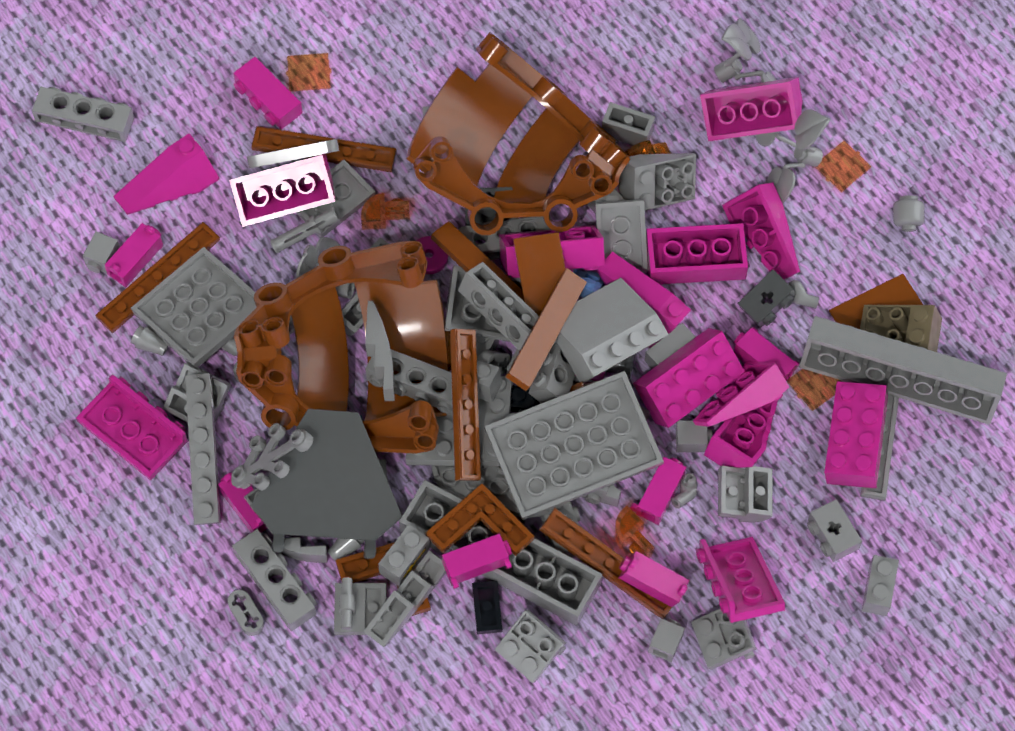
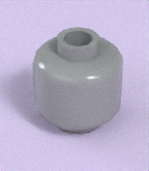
(908, 213)

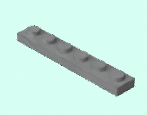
(202, 449)

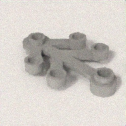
(245, 476)

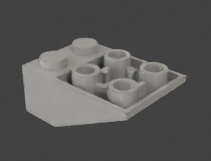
(659, 179)

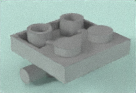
(356, 605)
(723, 640)
(530, 646)

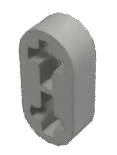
(495, 358)
(240, 615)

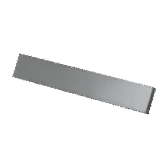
(886, 453)

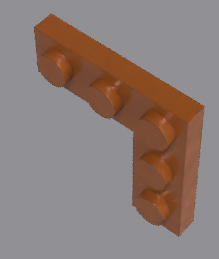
(477, 507)
(360, 568)

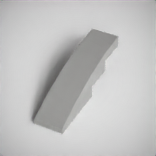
(378, 347)
(406, 599)

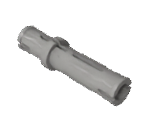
(329, 217)

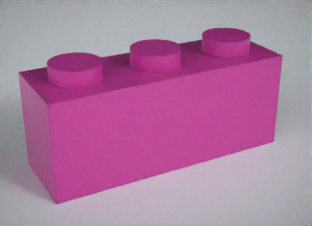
(267, 93)

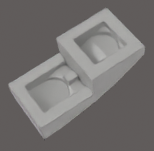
(313, 554)

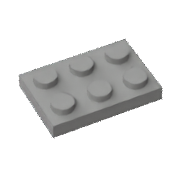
(350, 194)
(624, 230)

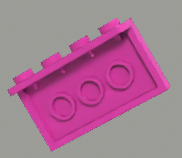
(133, 427)
(740, 579)

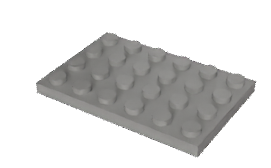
(573, 445)

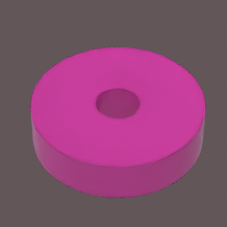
(439, 258)

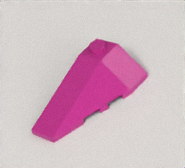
(173, 174)
(765, 227)
(662, 301)
(752, 389)
(742, 438)

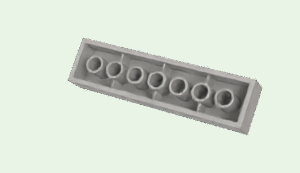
(906, 370)
(536, 572)

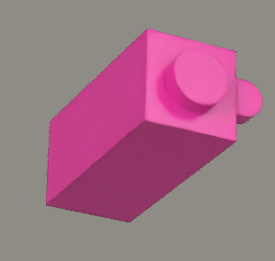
(134, 254)
(755, 348)
(660, 491)
(236, 499)
(476, 559)
(653, 578)

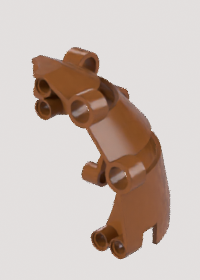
(472, 118)
(412, 320)

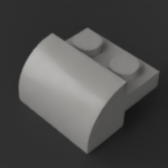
(176, 400)
(745, 493)

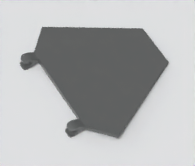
(331, 487)

